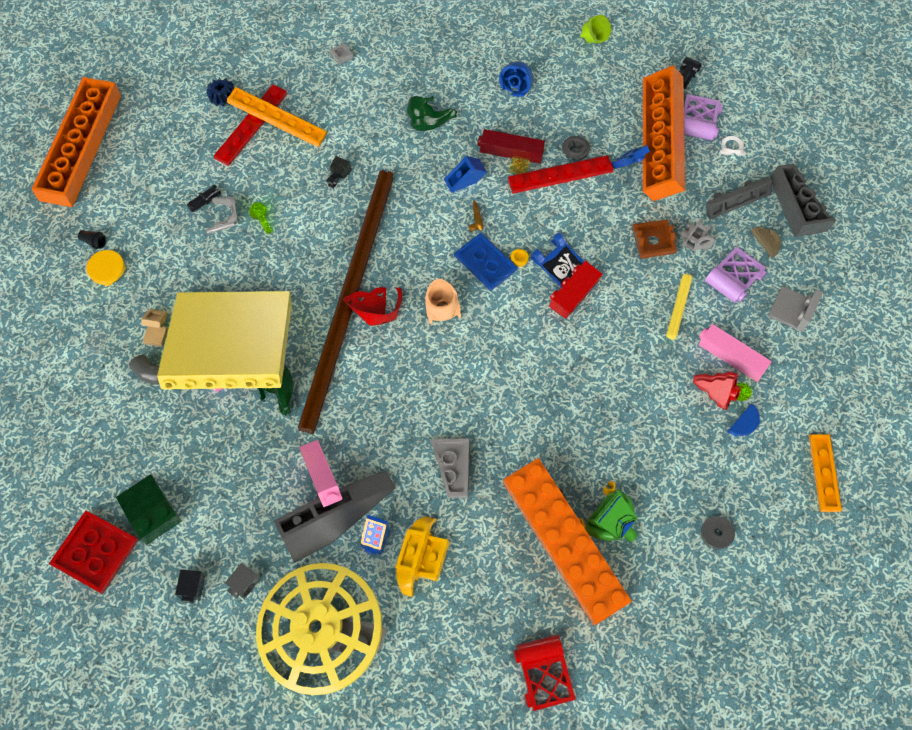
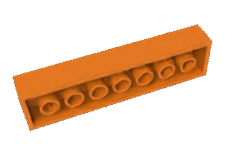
(663, 134)
(76, 142)
(566, 542)

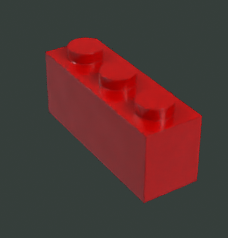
(574, 289)

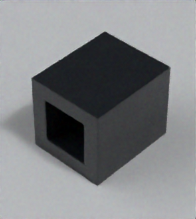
(190, 586)

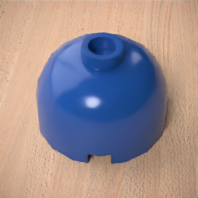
(518, 76)

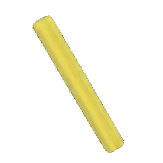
(679, 306)

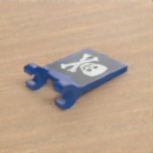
(559, 262)

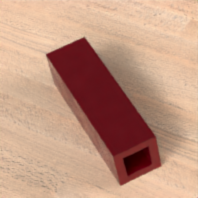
(511, 145)

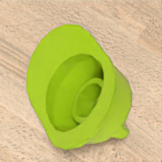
(596, 29)

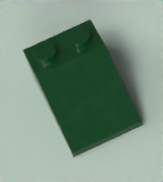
(148, 509)

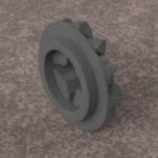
(578, 142)

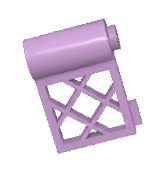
(697, 125)
(728, 282)

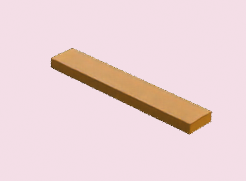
(276, 117)

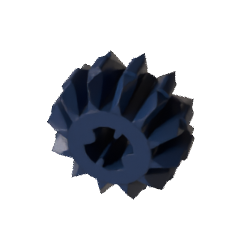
(219, 91)

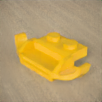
(420, 555)

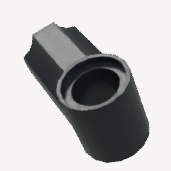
(688, 70)

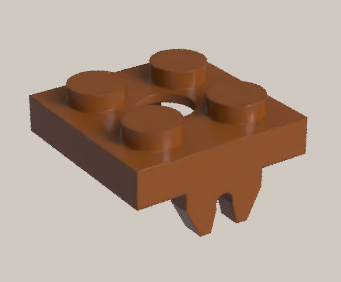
(659, 229)

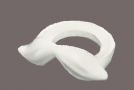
(726, 151)

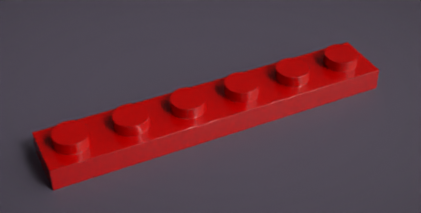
(247, 128)
(560, 174)

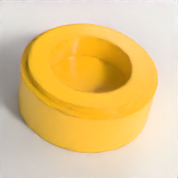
(519, 257)

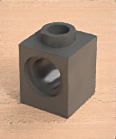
(242, 581)

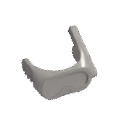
(232, 220)

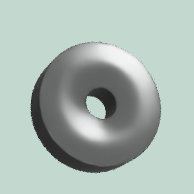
(721, 524)

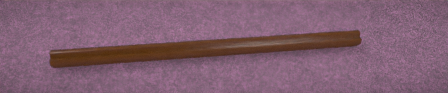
(343, 312)

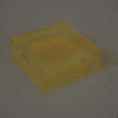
(519, 165)

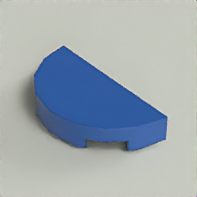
(746, 423)

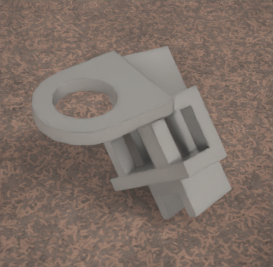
(700, 239)

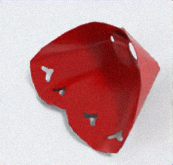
(373, 306)

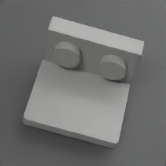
(794, 308)

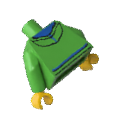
(612, 517)

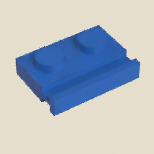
(635, 155)

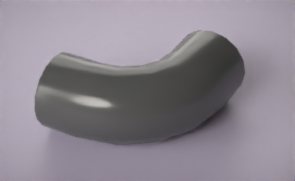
(144, 369)

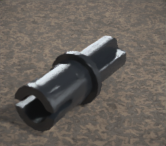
(203, 198)

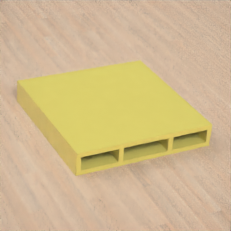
(226, 340)

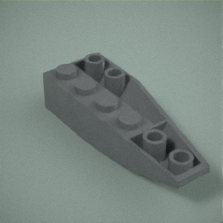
(317, 526)

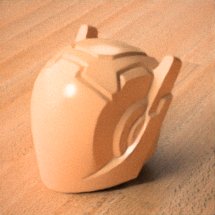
(444, 295)

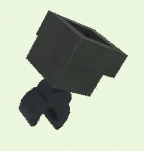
(338, 168)

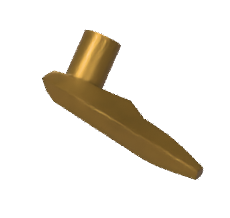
(477, 217)

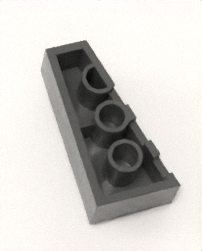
(799, 202)

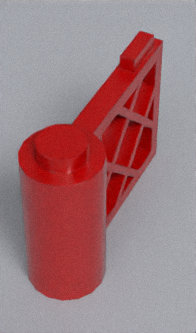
(538, 654)

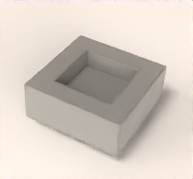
(341, 53)

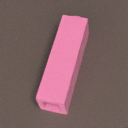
(734, 352)
(320, 473)

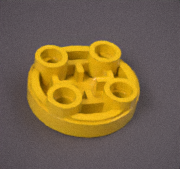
(105, 267)

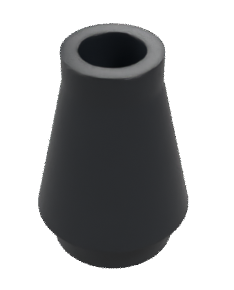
(94, 239)

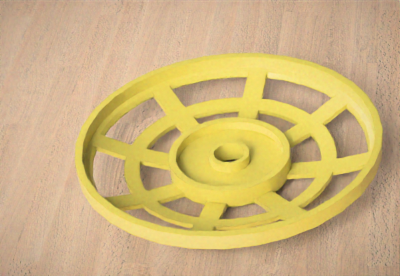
(327, 636)

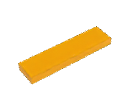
(825, 473)

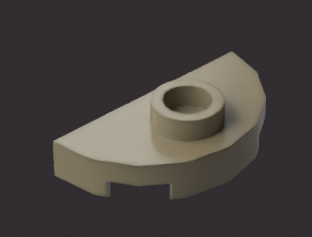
(768, 239)

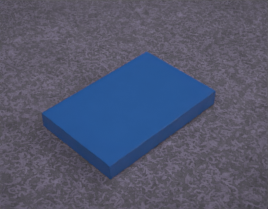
(485, 261)

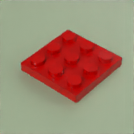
(93, 552)

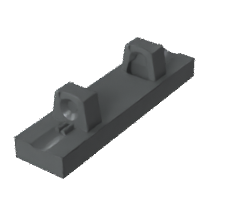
(749, 193)

